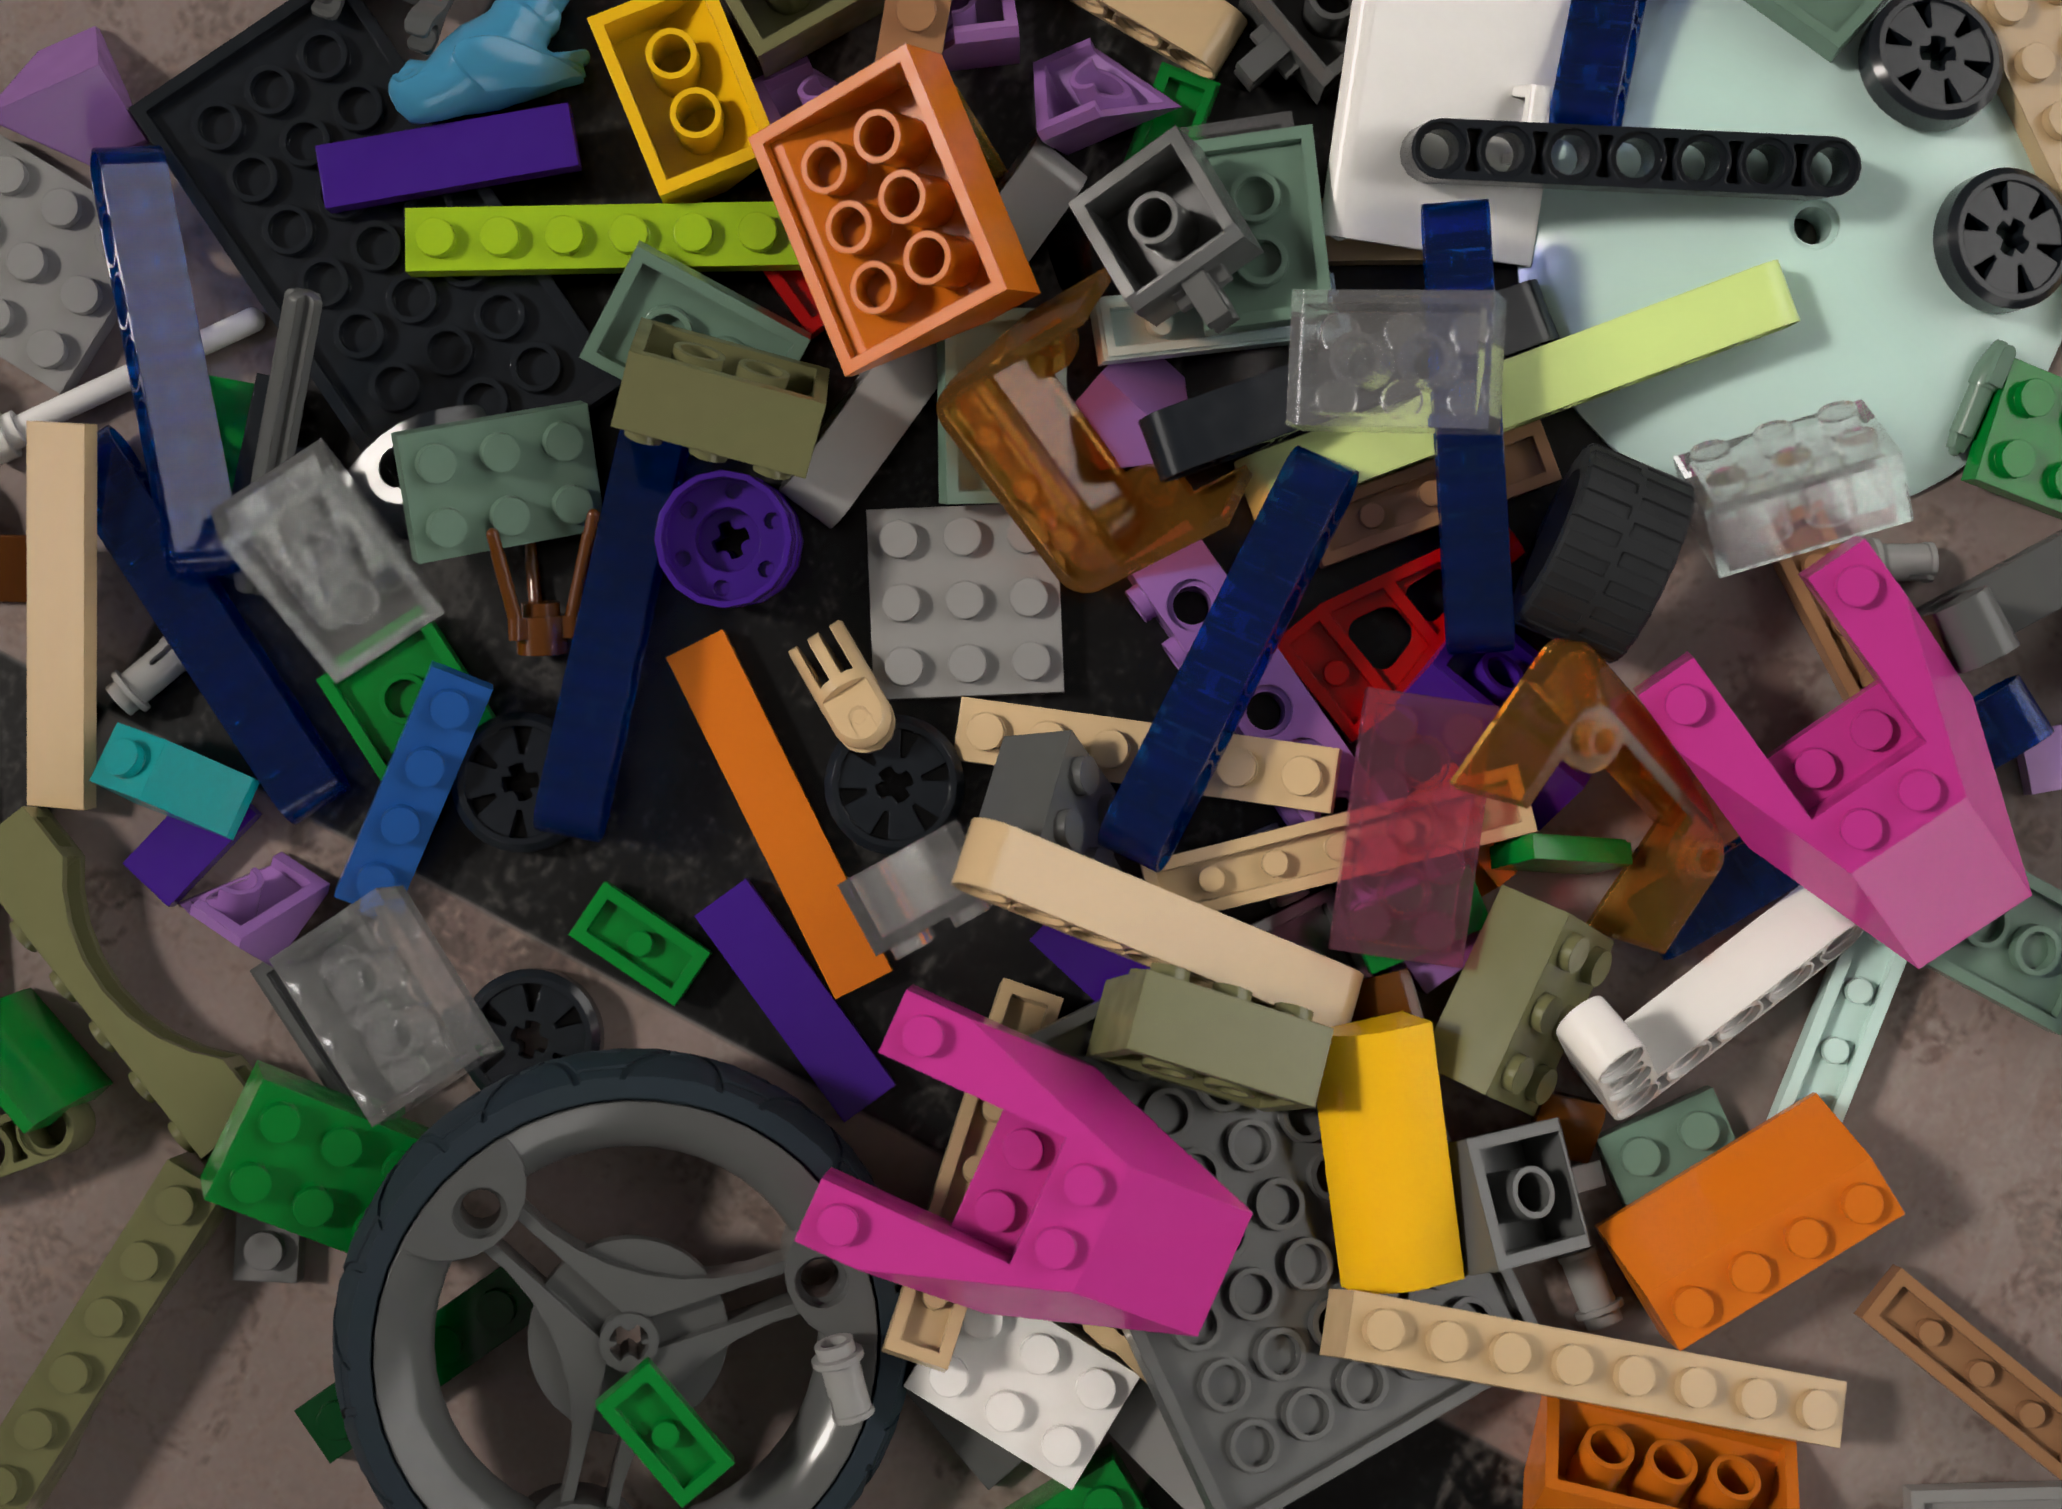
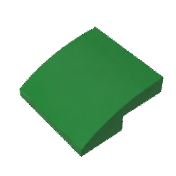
(42, 1064)

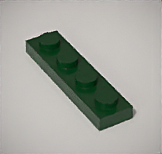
(463, 1334)

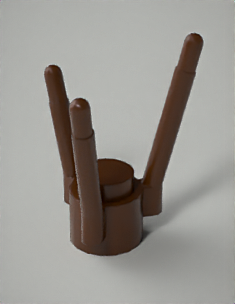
(541, 626)

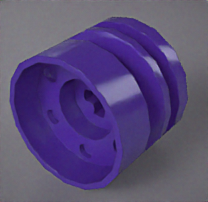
(696, 523)

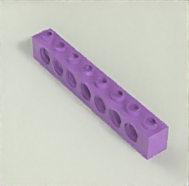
(1300, 716)

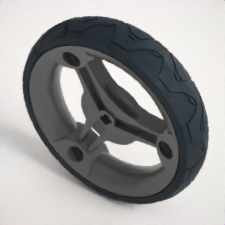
(492, 1144)

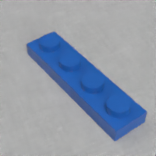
(415, 782)

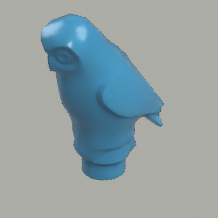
(489, 64)

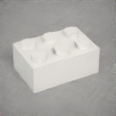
(1030, 1389)

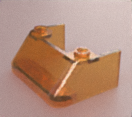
(1053, 467)
(1586, 715)

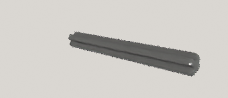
(285, 390)

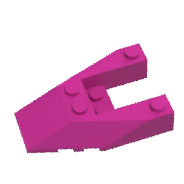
(1881, 799)
(1071, 1208)

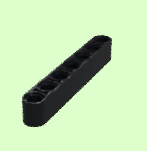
(1660, 153)
(1253, 410)

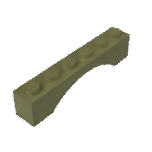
(50, 914)
(128, 1288)

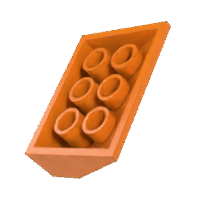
(893, 211)

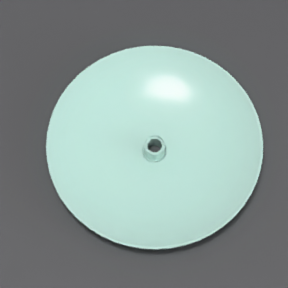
(1865, 294)

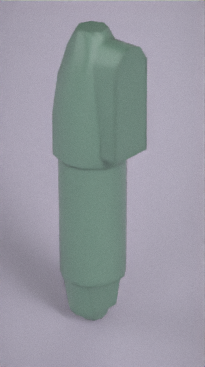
(1984, 381)

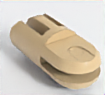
(850, 697)

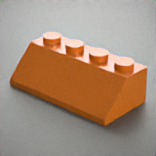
(1748, 1221)
(1642, 1461)

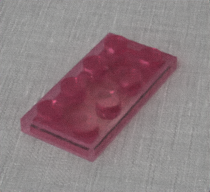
(1410, 831)

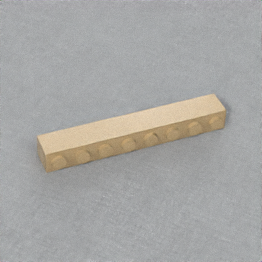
(1582, 1367)

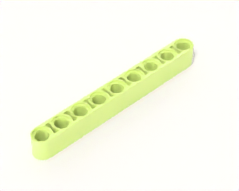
(1572, 371)

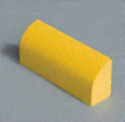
(1388, 1157)

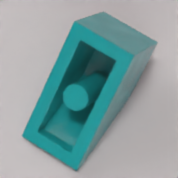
(174, 781)

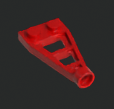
(1334, 666)

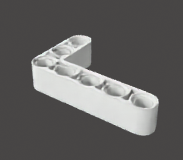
(1706, 1007)

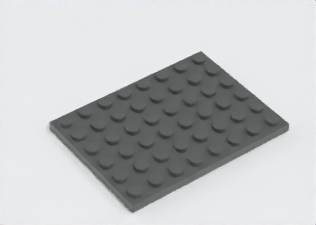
(1251, 1394)

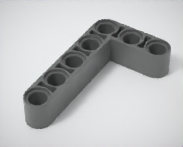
(1980, 616)

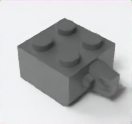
(1297, 41)
(1168, 232)
(1052, 791)
(1519, 1196)

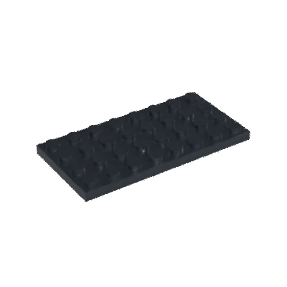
(387, 343)

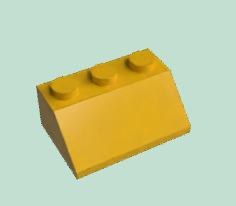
(683, 93)

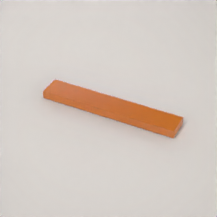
(776, 810)

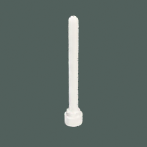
(113, 385)

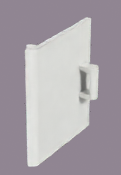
(1426, 64)

